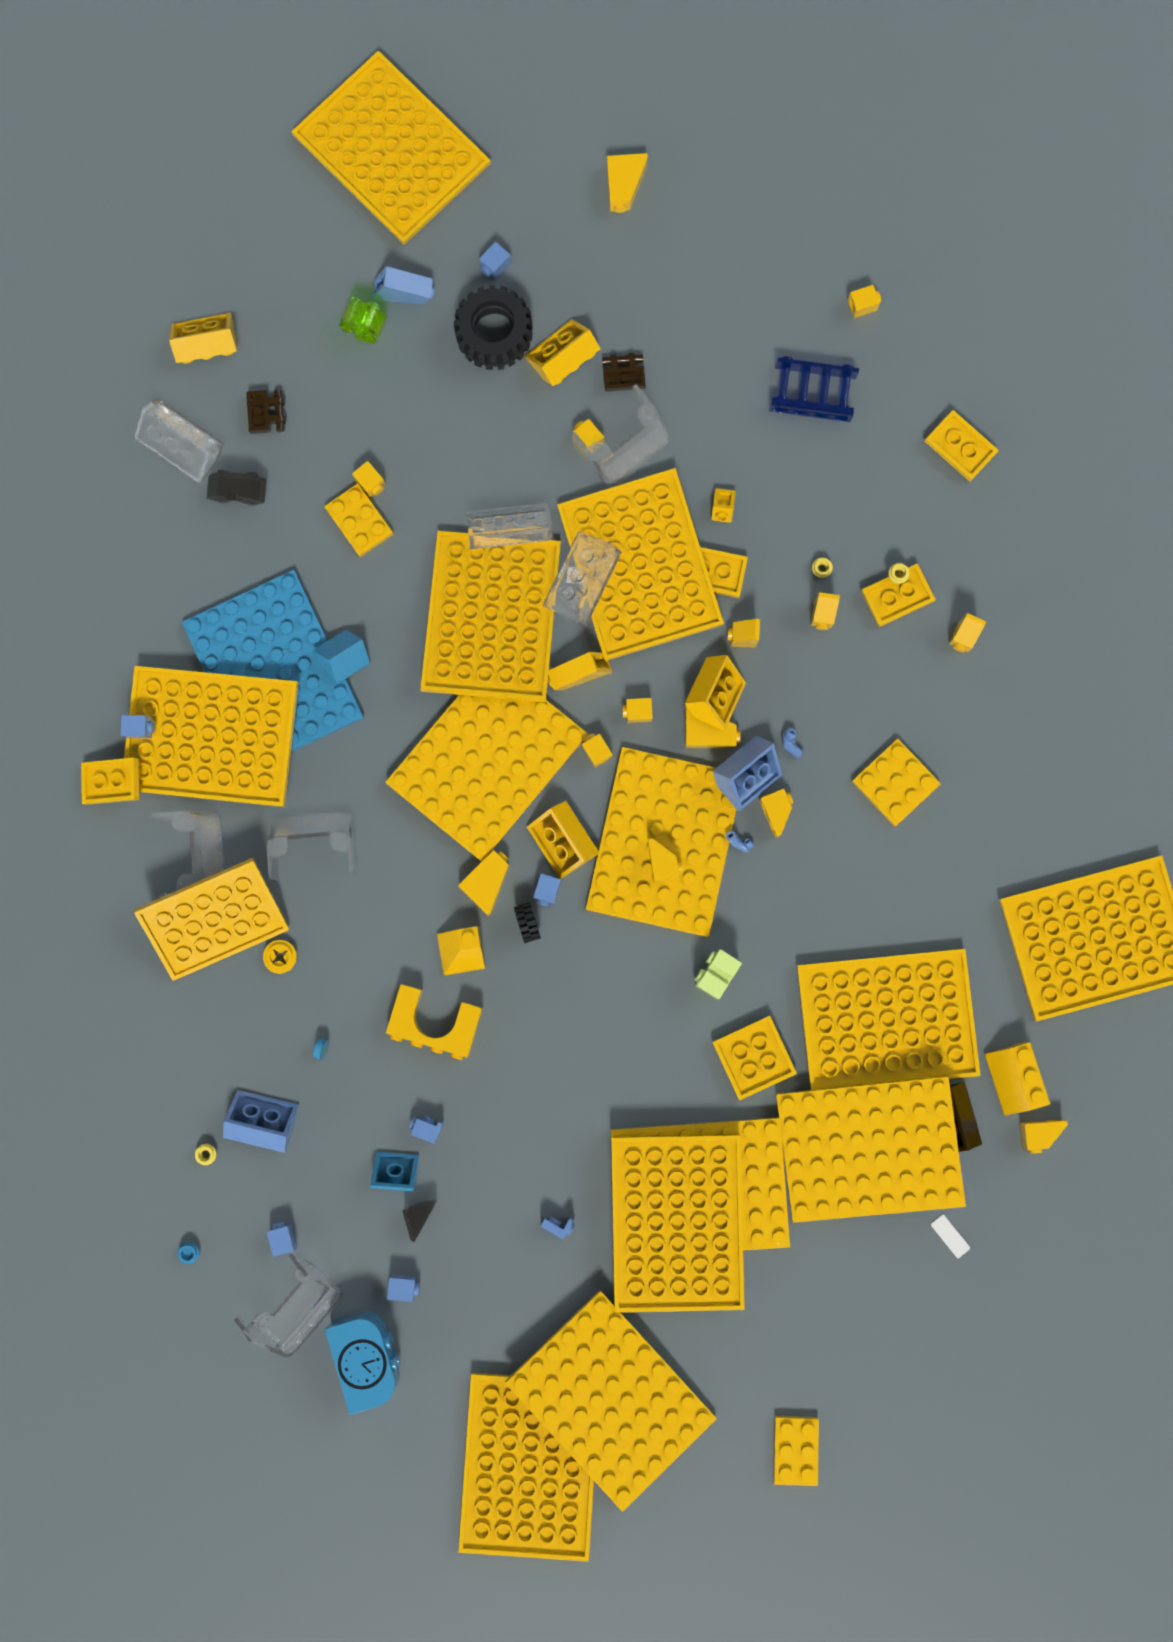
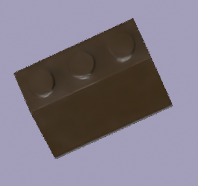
(965, 1122)

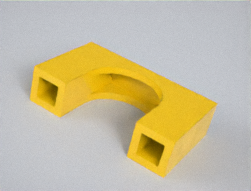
(404, 1025)

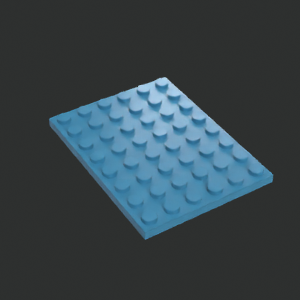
(273, 637)

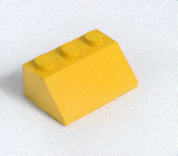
(203, 338)
(563, 352)
(715, 691)
(562, 839)
(1017, 1078)

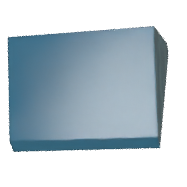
(342, 656)
(395, 1171)

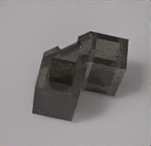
(239, 487)

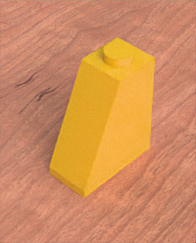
(624, 179)
(578, 671)
(703, 735)
(486, 881)

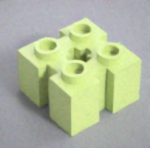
(717, 974)

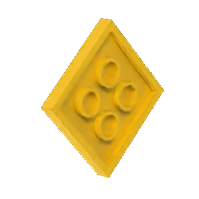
(896, 782)
(754, 1057)

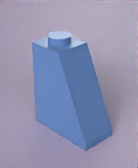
(402, 287)

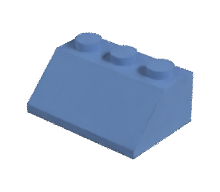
(748, 772)
(260, 1121)

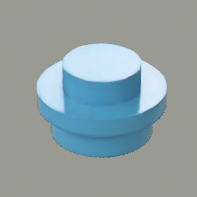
(188, 1253)

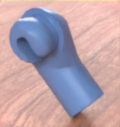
(788, 742)
(734, 840)

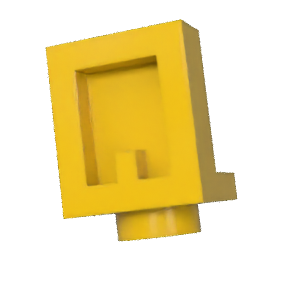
(723, 505)

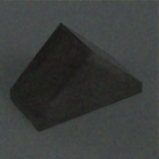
(416, 1217)

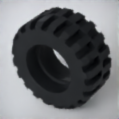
(493, 302)

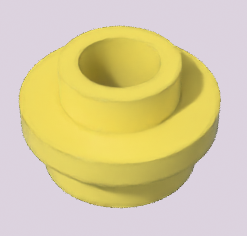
(826, 563)
(898, 567)
(199, 1154)

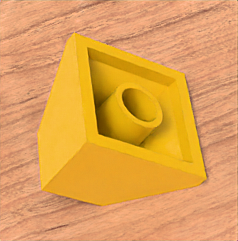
(461, 950)

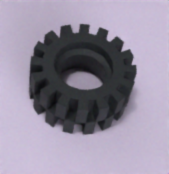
(527, 922)

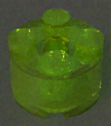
(363, 320)

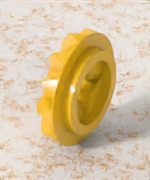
(270, 955)

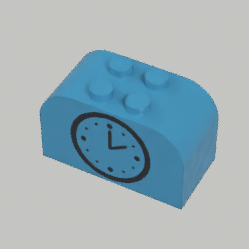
(363, 1360)

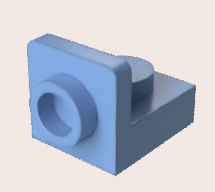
(553, 1226)

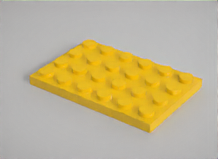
(212, 919)

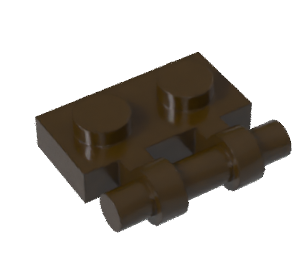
(623, 378)
(258, 411)

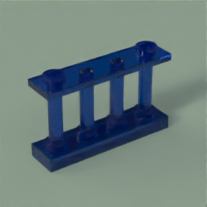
(802, 406)

